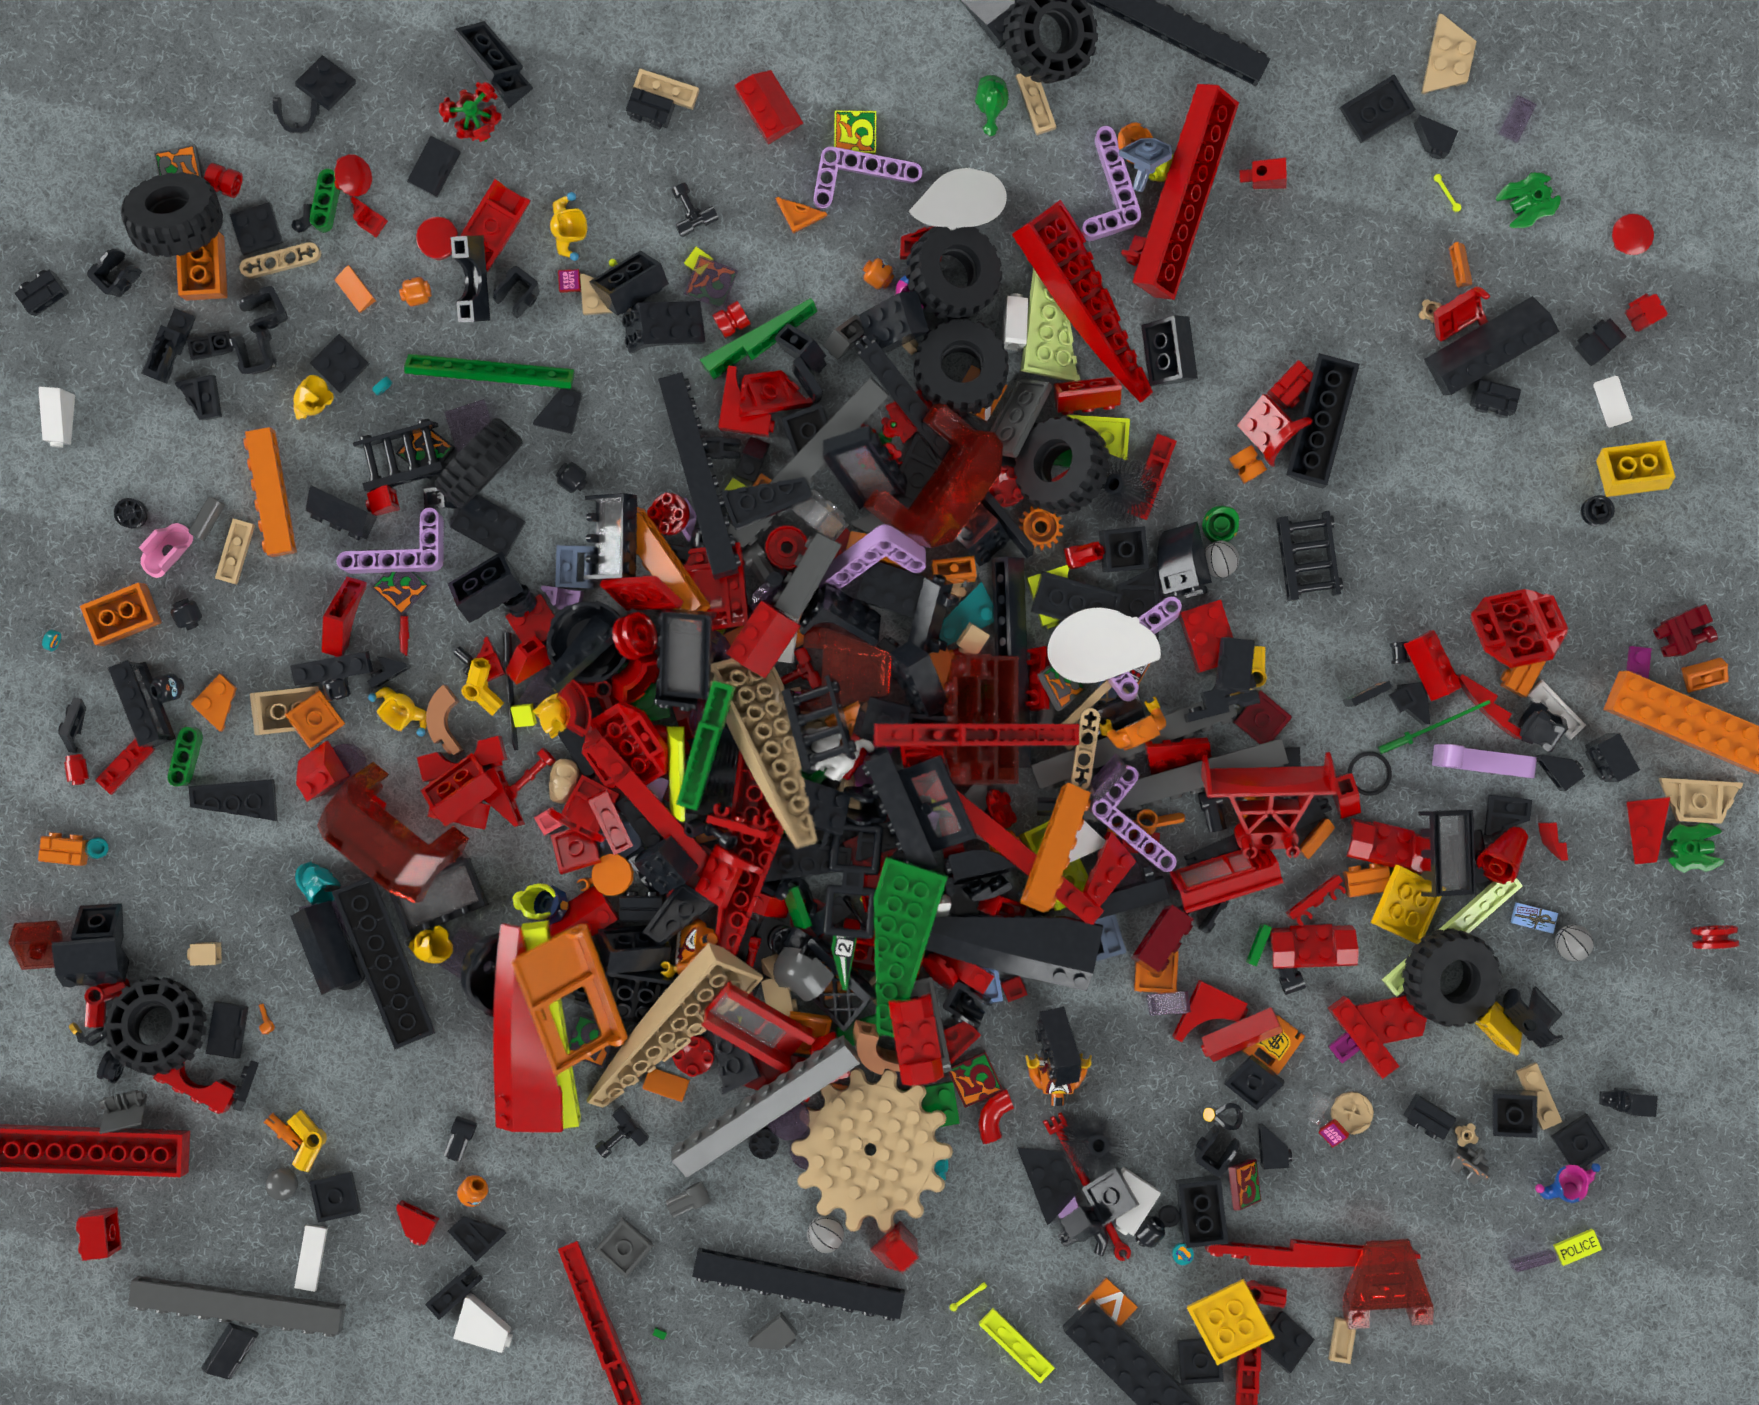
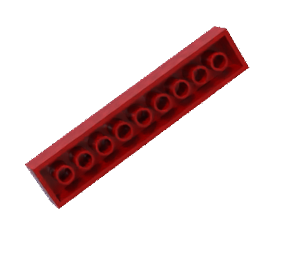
(1185, 191)
(89, 1152)

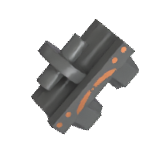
(1473, 1161)

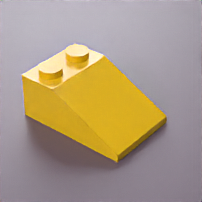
(1500, 1029)

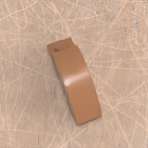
(437, 719)
(869, 1053)

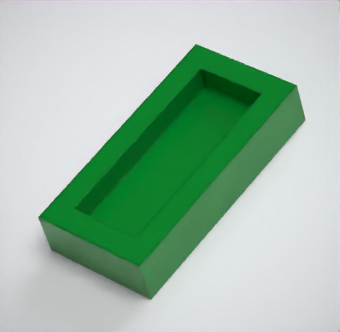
(797, 908)
(1258, 944)

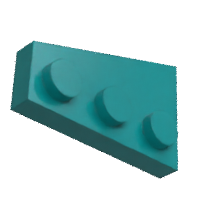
(974, 608)

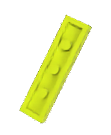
(1016, 1345)

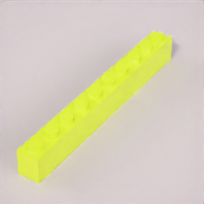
(534, 935)

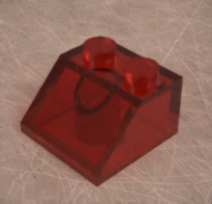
(33, 943)

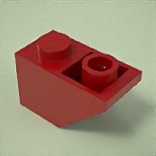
(527, 660)
(1346, 796)

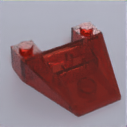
(855, 664)
(1387, 1279)

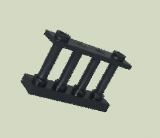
(414, 471)
(1291, 568)
(799, 720)

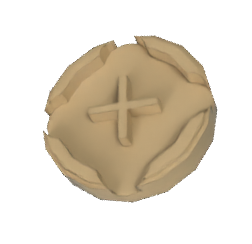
(1352, 1112)

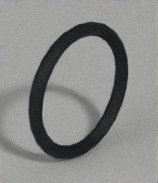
(1389, 772)

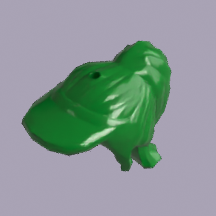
(991, 99)

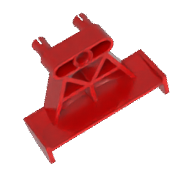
(1269, 782)

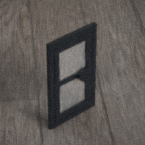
(936, 804)

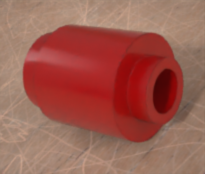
(76, 769)

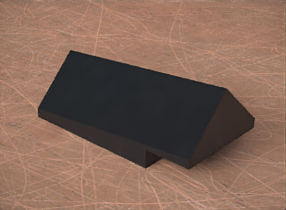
(494, 61)
(326, 947)

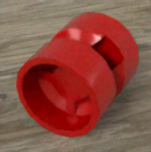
(224, 180)
(731, 319)

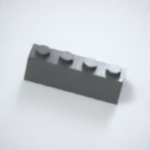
(806, 576)

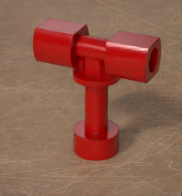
(803, 670)

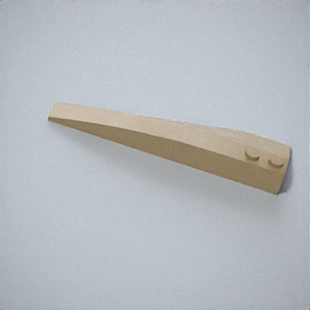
(767, 744)
(673, 1020)

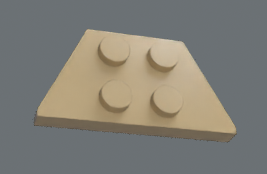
(1449, 56)
(1699, 799)

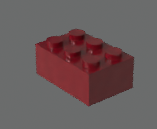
(1162, 939)

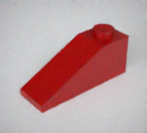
(502, 798)
(969, 973)

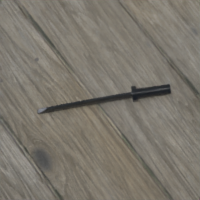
(507, 657)

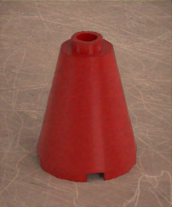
(1504, 856)

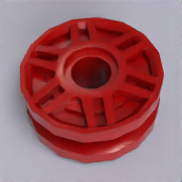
(777, 538)
(635, 636)
(1715, 937)

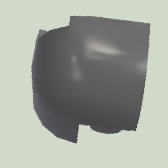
(801, 974)

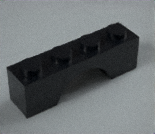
(474, 302)

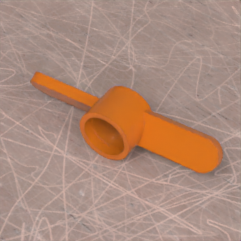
(1157, 821)

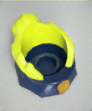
(542, 903)

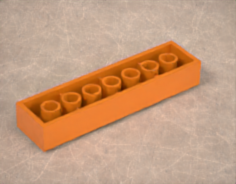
(1685, 720)

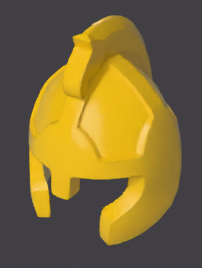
(311, 397)
(551, 715)
(432, 946)

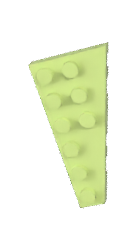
(1048, 337)

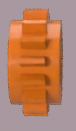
(1051, 523)

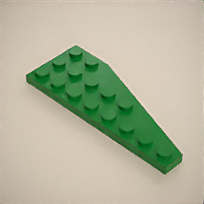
(903, 921)

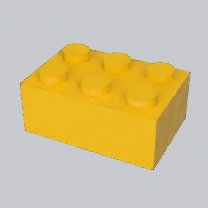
(1635, 468)

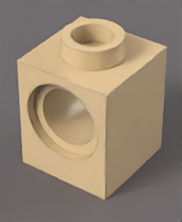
(972, 639)
(204, 953)

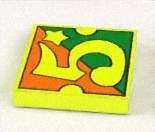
(855, 131)

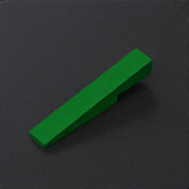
(756, 341)
(705, 744)

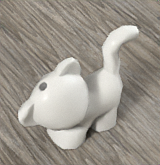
(840, 764)

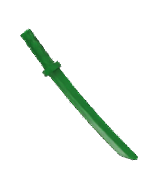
(1407, 738)

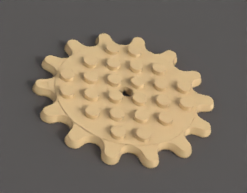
(904, 1153)

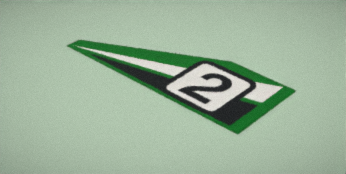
(843, 954)

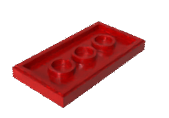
(641, 593)

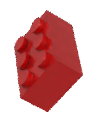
(1203, 631)

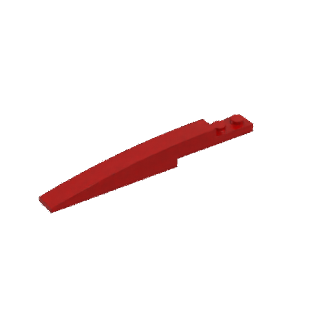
(976, 734)
(647, 801)
(1024, 859)
(1299, 1254)
(600, 1326)

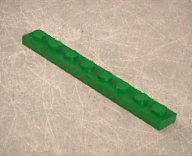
(489, 371)

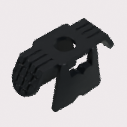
(1534, 1019)

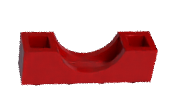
(488, 752)
(1363, 1036)
(216, 1096)

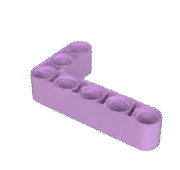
(860, 167)
(1116, 188)
(872, 548)
(401, 556)
(1165, 618)
(1483, 761)
(1127, 825)

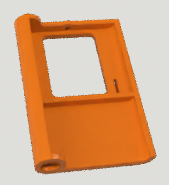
(557, 970)

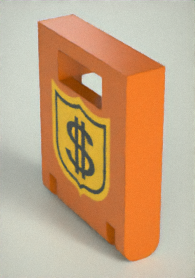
(1279, 1046)

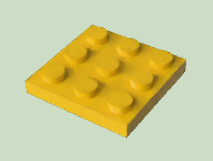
(1403, 908)
(1230, 1321)

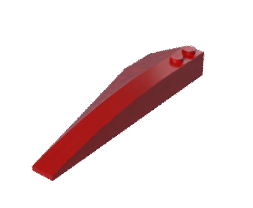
(1066, 268)
(747, 802)
(523, 1079)

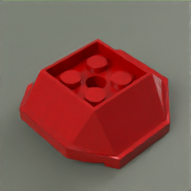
(1520, 627)
(627, 726)

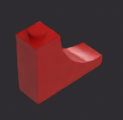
(730, 421)
(340, 617)
(1209, 1004)

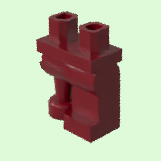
(1679, 633)

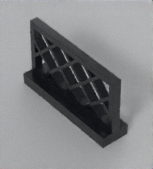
(856, 983)

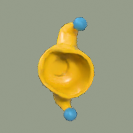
(567, 225)
(399, 710)

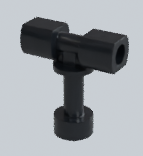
(694, 216)
(696, 827)
(626, 1129)

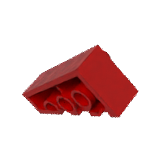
(897, 1248)

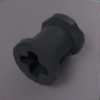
(1399, 653)

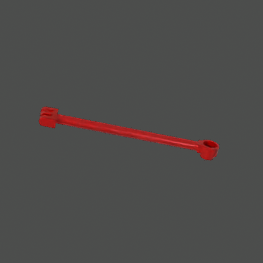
(1085, 1181)

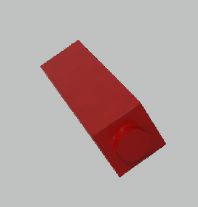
(1241, 1035)

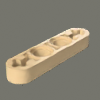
(279, 257)
(1088, 749)

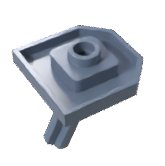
(1146, 156)

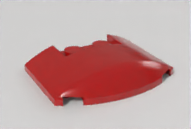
(725, 595)

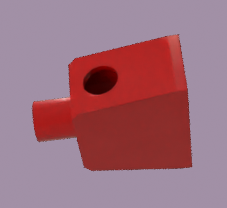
(1274, 171)

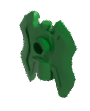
(1532, 198)
(1691, 847)

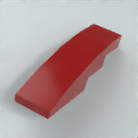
(1158, 460)
(1495, 713)
(1248, 1377)

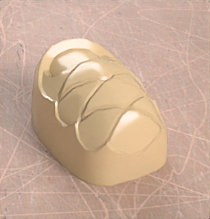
(563, 780)

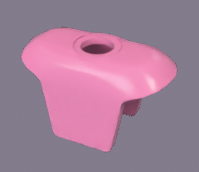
(153, 559)

